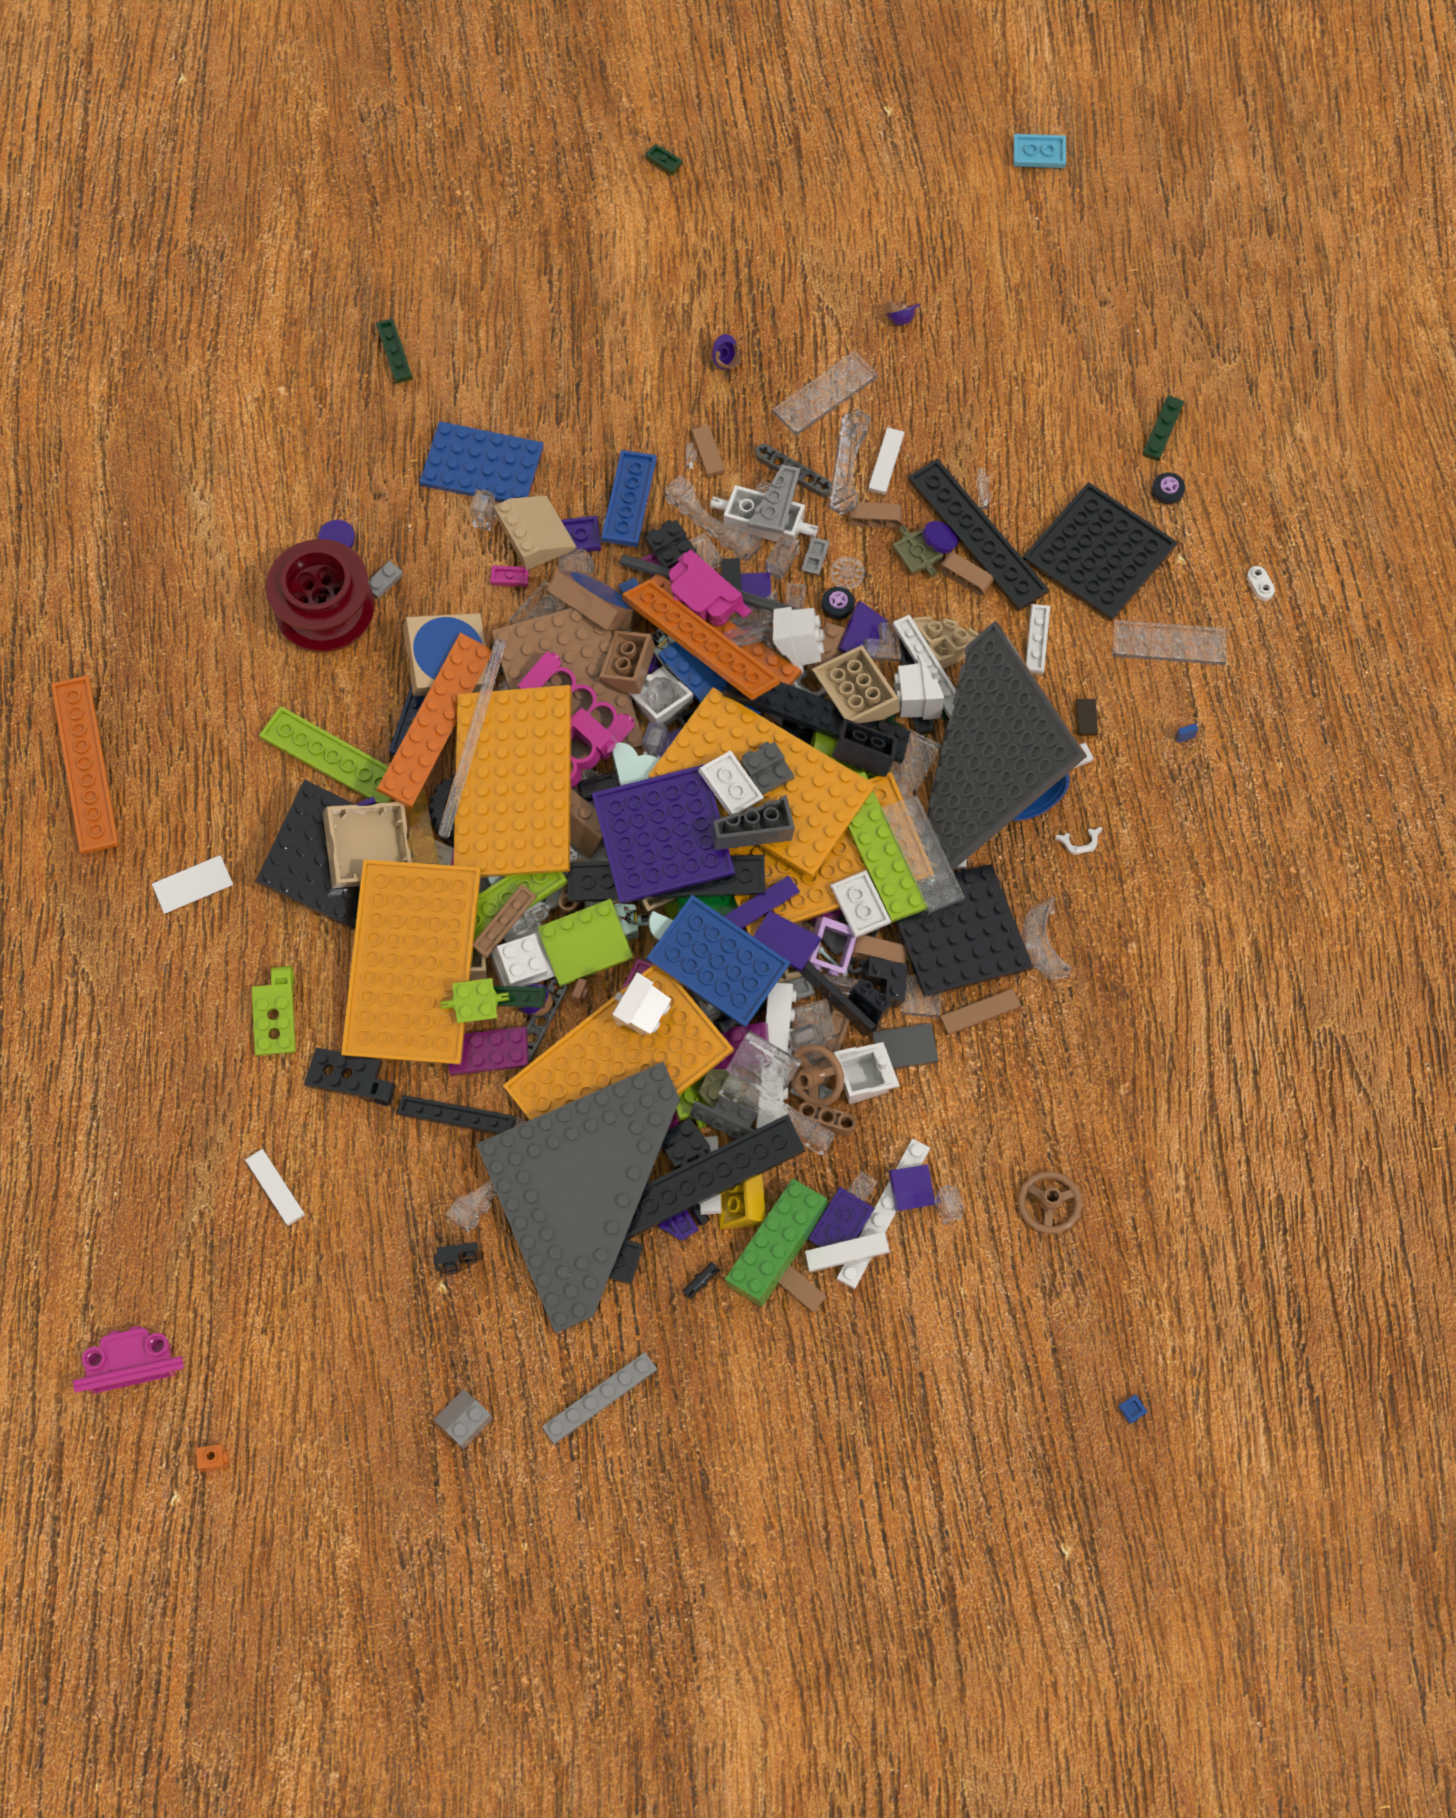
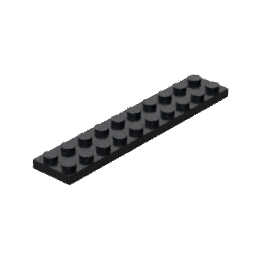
(978, 534)
(812, 712)
(595, 882)
(716, 1173)

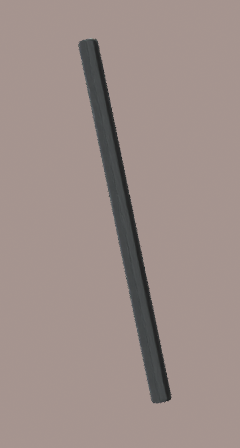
(653, 569)

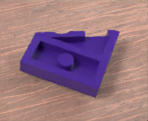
(680, 1226)

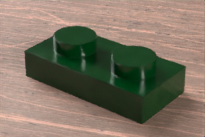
(663, 159)

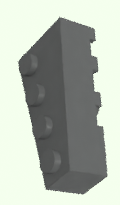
(755, 826)

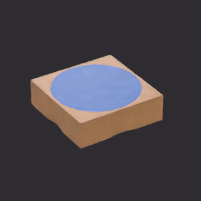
(594, 600)

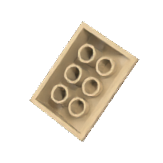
(533, 529)
(857, 687)

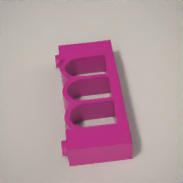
(548, 667)
(595, 734)

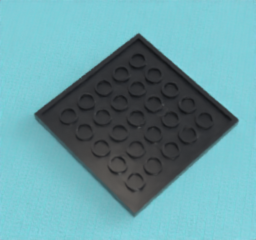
(1100, 551)
(300, 862)
(967, 939)

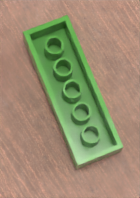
(776, 1242)

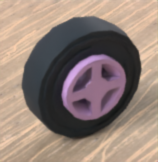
(1173, 483)
(836, 596)

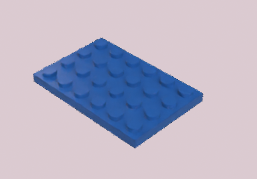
(481, 460)
(718, 961)

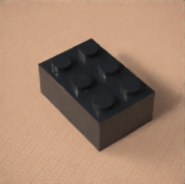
(864, 747)

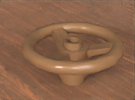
(815, 1075)
(1050, 1207)

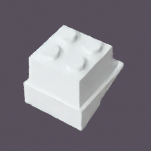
(798, 635)
(918, 691)
(668, 715)
(522, 962)
(641, 1006)
(866, 1072)

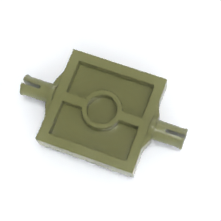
(916, 553)

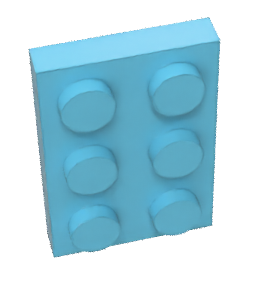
(1039, 150)

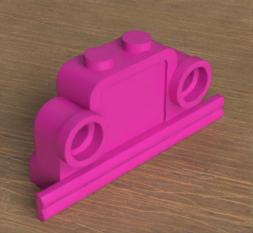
(705, 590)
(127, 1360)

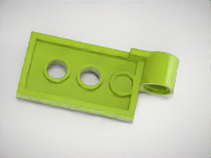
(275, 997)

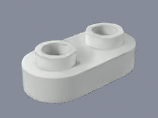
(1259, 582)

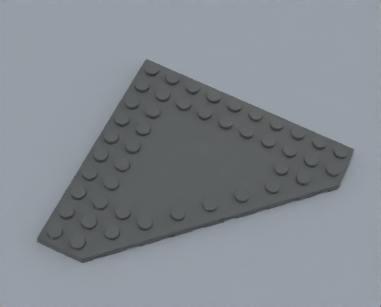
(999, 749)
(576, 1185)

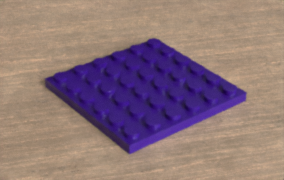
(661, 834)

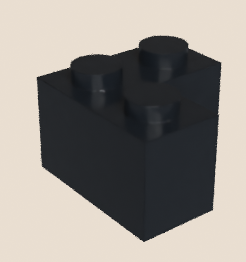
(889, 976)

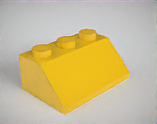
(743, 1205)

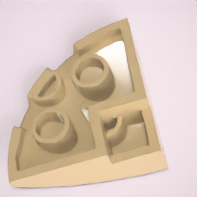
(945, 639)

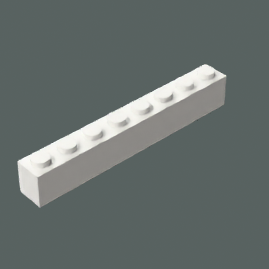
(778, 1020)

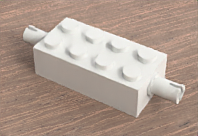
(743, 506)

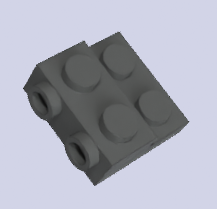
(767, 767)

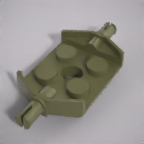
(711, 1086)

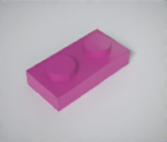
(509, 576)

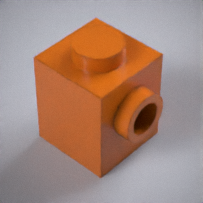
(212, 1458)

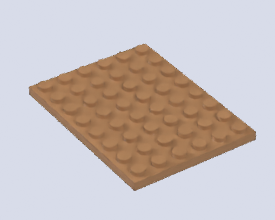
(582, 650)

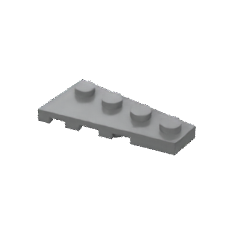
(776, 502)

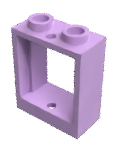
(840, 928)

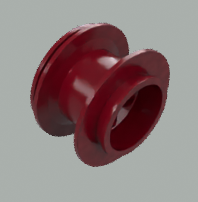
(333, 612)

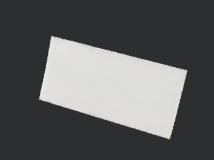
(192, 884)

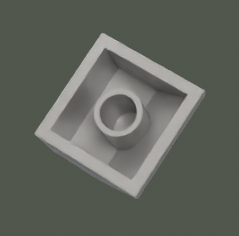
(463, 1418)

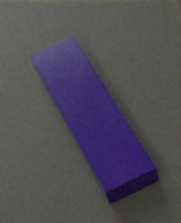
(763, 903)

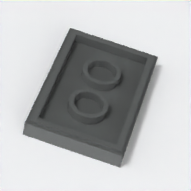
(908, 1045)

